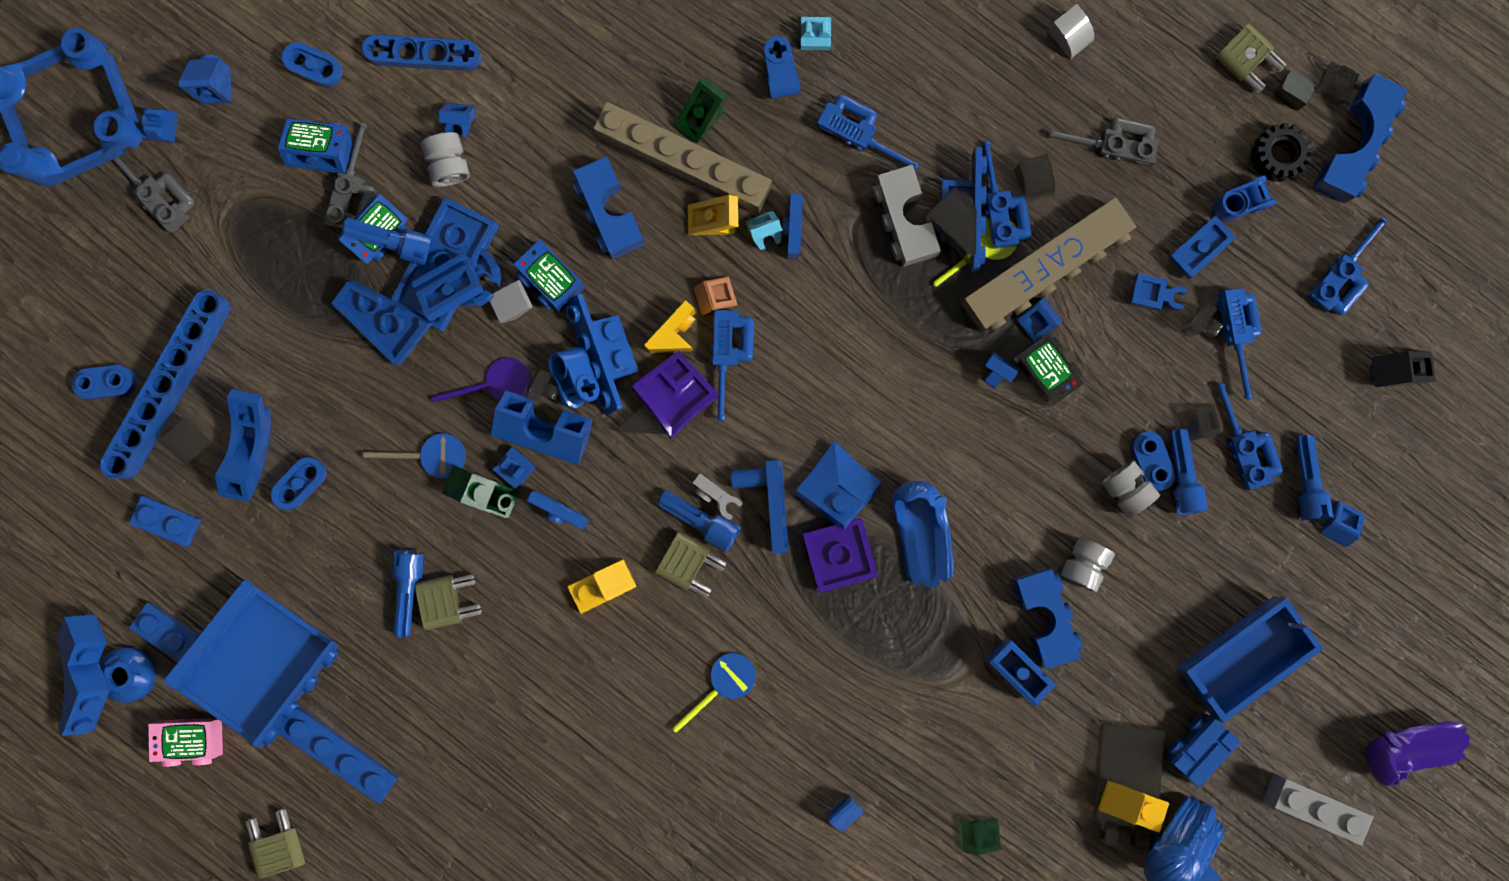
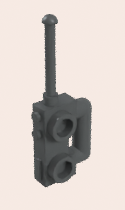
(1118, 147)
(346, 187)
(151, 192)

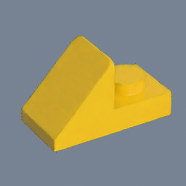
(713, 216)
(666, 337)
(602, 586)
(1133, 806)

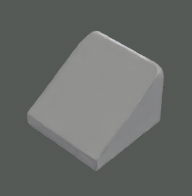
(510, 302)

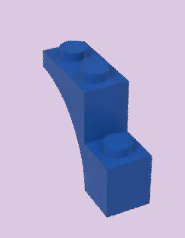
(85, 686)

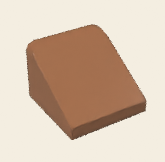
(715, 295)

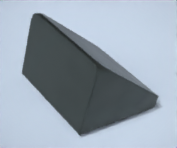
(1295, 89)

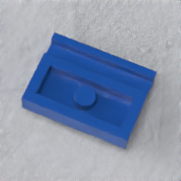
(447, 287)

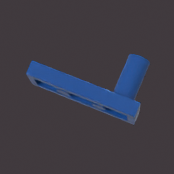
(772, 478)

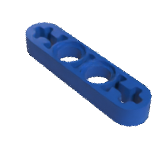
(422, 49)

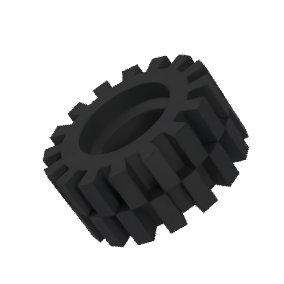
(1294, 140)

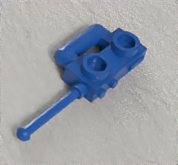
(853, 133)
(997, 205)
(1344, 270)
(1235, 331)
(723, 354)
(1244, 451)

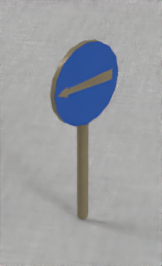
(436, 455)

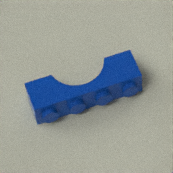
(1375, 108)

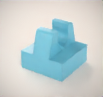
(815, 33)
(763, 226)

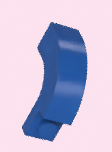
(247, 446)

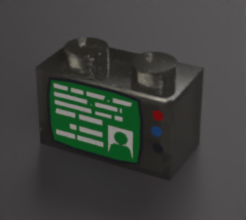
(1049, 370)

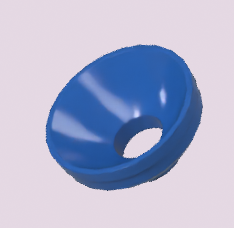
(140, 673)

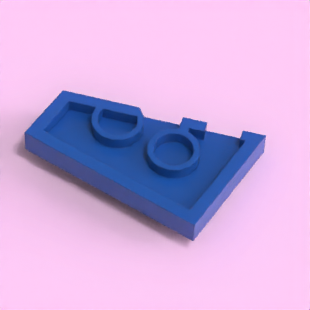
(381, 320)

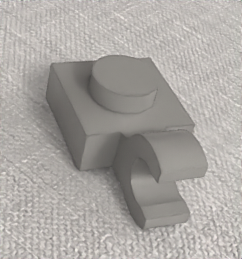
(708, 490)

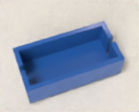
(1249, 658)

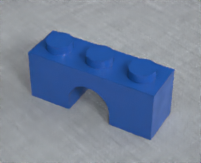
(597, 184)
(519, 425)
(1058, 642)

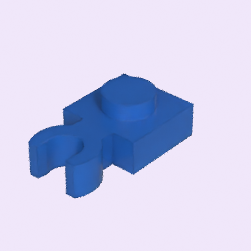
(1152, 292)

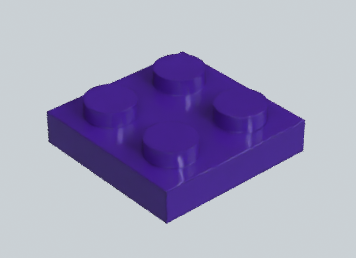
(840, 555)

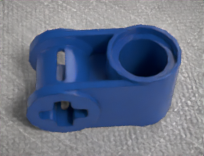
(780, 72)
(1247, 199)
(573, 374)

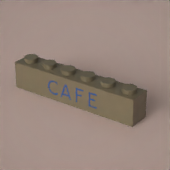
(682, 157)
(1048, 265)

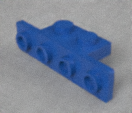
(978, 194)
(606, 348)

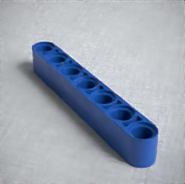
(152, 392)

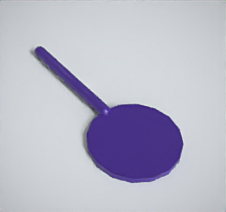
(502, 376)

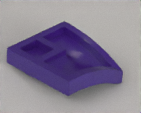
(674, 393)

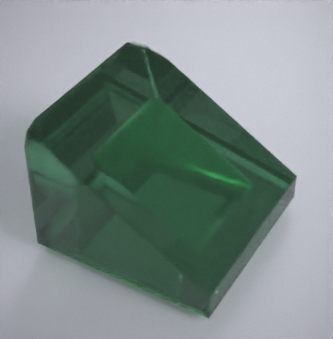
(980, 836)

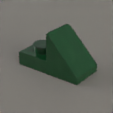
(701, 110)

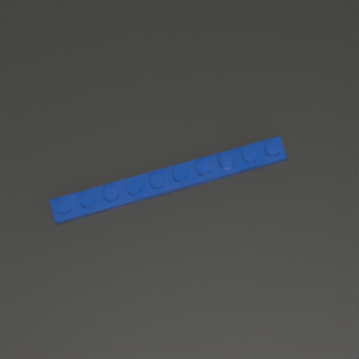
(301, 729)

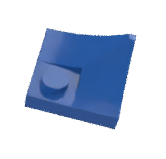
(838, 486)

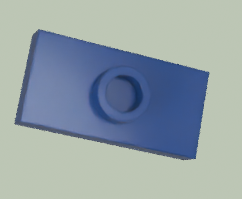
(792, 226)
(557, 511)

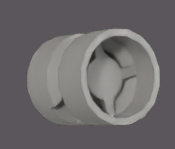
(444, 155)
(1130, 489)
(1087, 564)

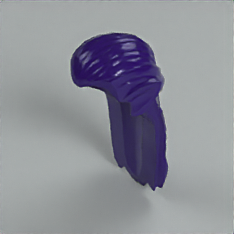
(1413, 749)

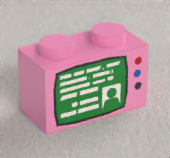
(185, 740)

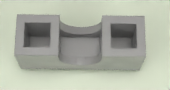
(911, 241)
(1317, 809)

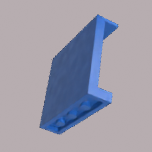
(253, 664)

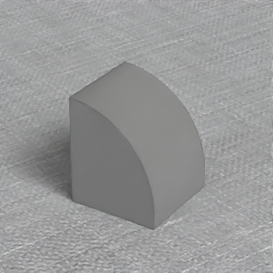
(1072, 31)

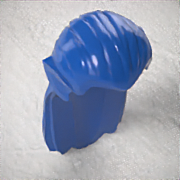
(924, 533)
(1185, 844)

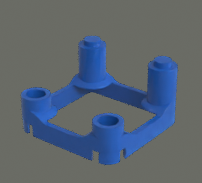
(39, 163)

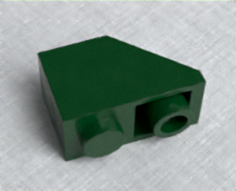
(480, 492)

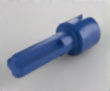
(410, 246)
(1189, 494)
(1314, 501)
(717, 530)
(406, 569)

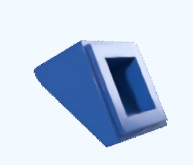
(1039, 320)
(1344, 526)
(844, 813)

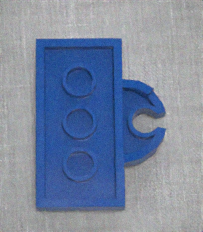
(453, 231)

